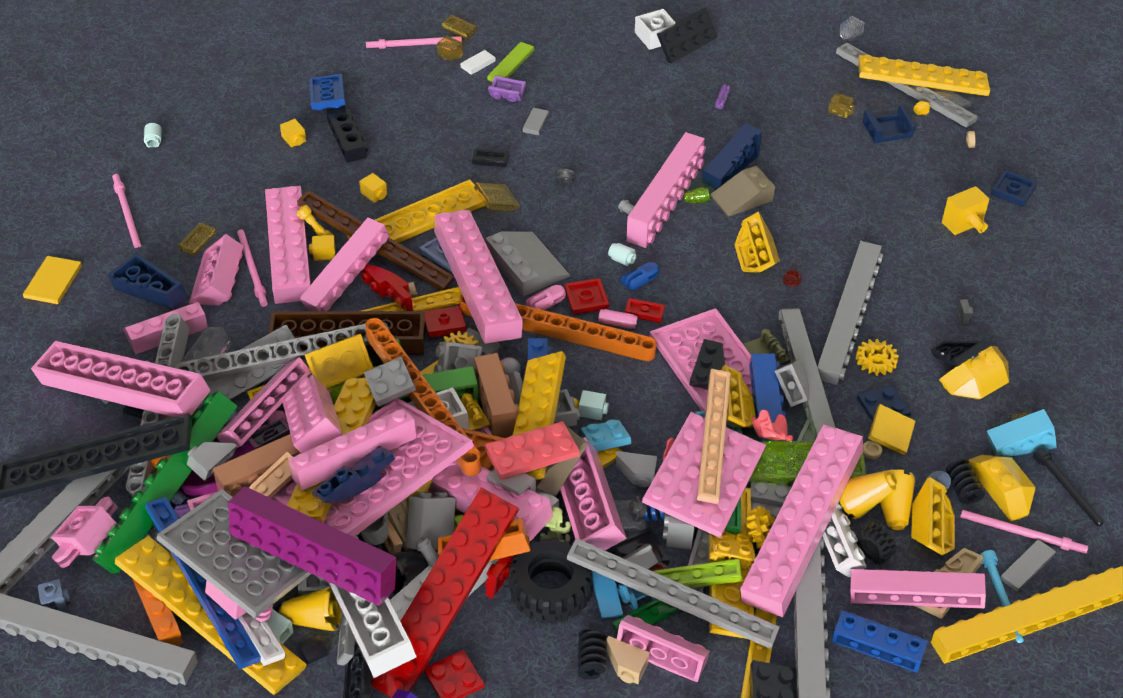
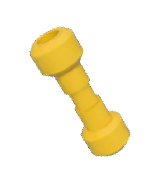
(304, 213)

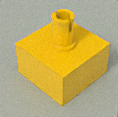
(966, 211)

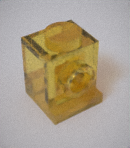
(841, 105)

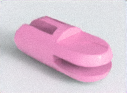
(547, 298)

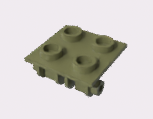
(767, 345)

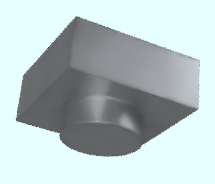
(964, 312)

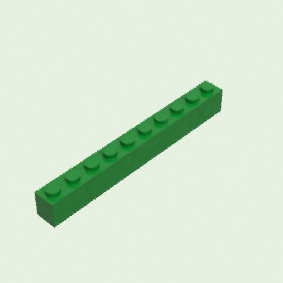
(165, 482)

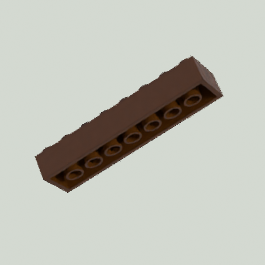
(405, 325)

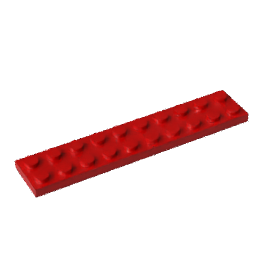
(449, 586)

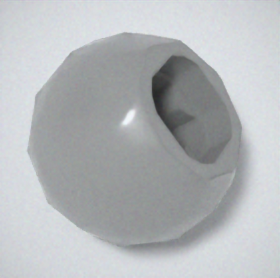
(511, 365)

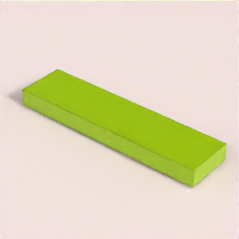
(512, 61)
(705, 574)

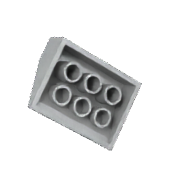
(525, 261)

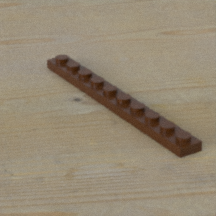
(390, 249)

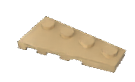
(962, 562)

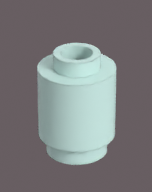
(152, 135)
(622, 254)

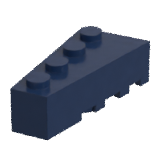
(734, 156)
(147, 282)

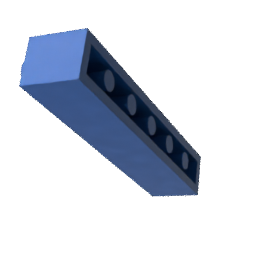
(766, 387)

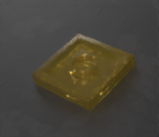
(496, 196)

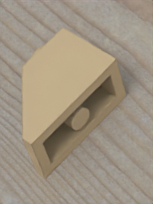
(627, 660)

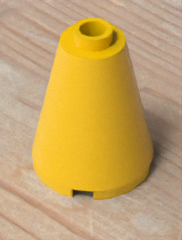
(866, 492)
(898, 504)
(313, 610)

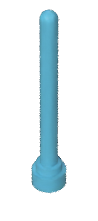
(990, 562)

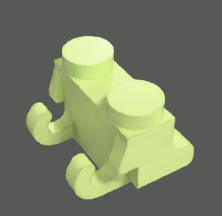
(555, 526)

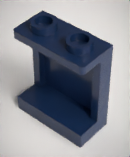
(889, 126)

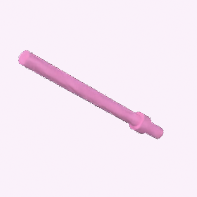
(382, 44)
(120, 190)
(259, 290)
(1064, 543)

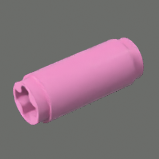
(617, 319)

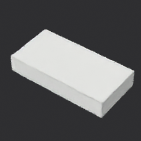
(477, 62)

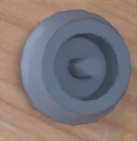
(941, 477)

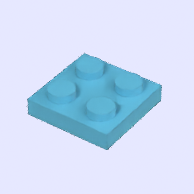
(606, 435)

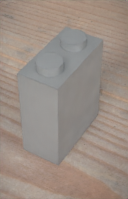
(430, 517)

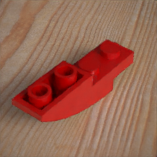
(388, 284)

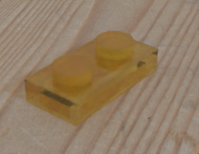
(459, 26)
(197, 238)

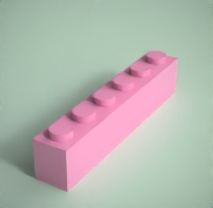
(345, 266)
(264, 403)
(349, 449)
(918, 588)

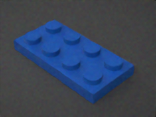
(326, 92)

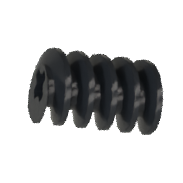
(964, 481)
(591, 654)

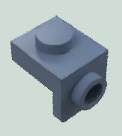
(52, 592)

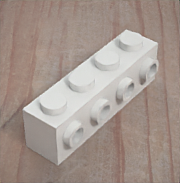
(842, 543)

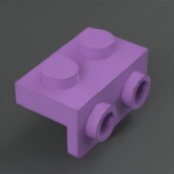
(507, 88)

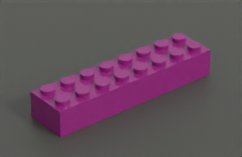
(312, 545)

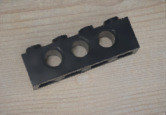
(346, 133)

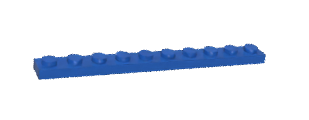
(230, 630)

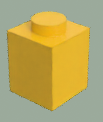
(293, 133)
(373, 188)
(322, 247)

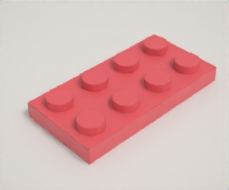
(532, 450)

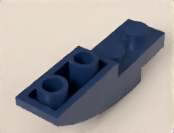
(353, 481)

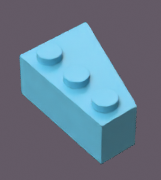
(1023, 435)

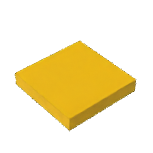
(891, 429)

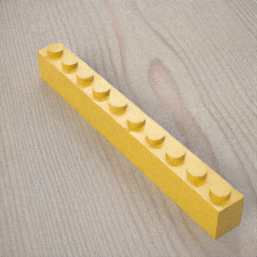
(1028, 615)

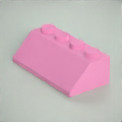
(217, 272)
(148, 333)
(665, 649)

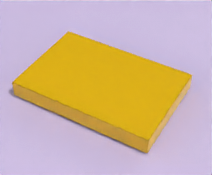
(52, 280)
(339, 361)

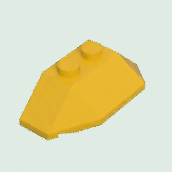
(755, 245)
(978, 375)
(740, 401)
(1005, 484)
(933, 518)

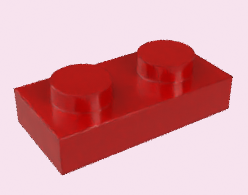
(645, 310)

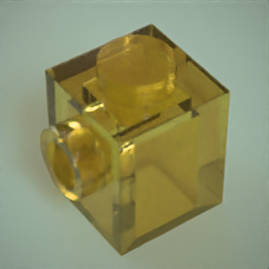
(449, 48)

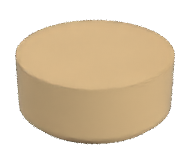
(970, 139)
(872, 450)

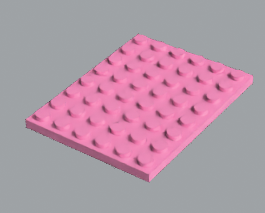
(413, 466)

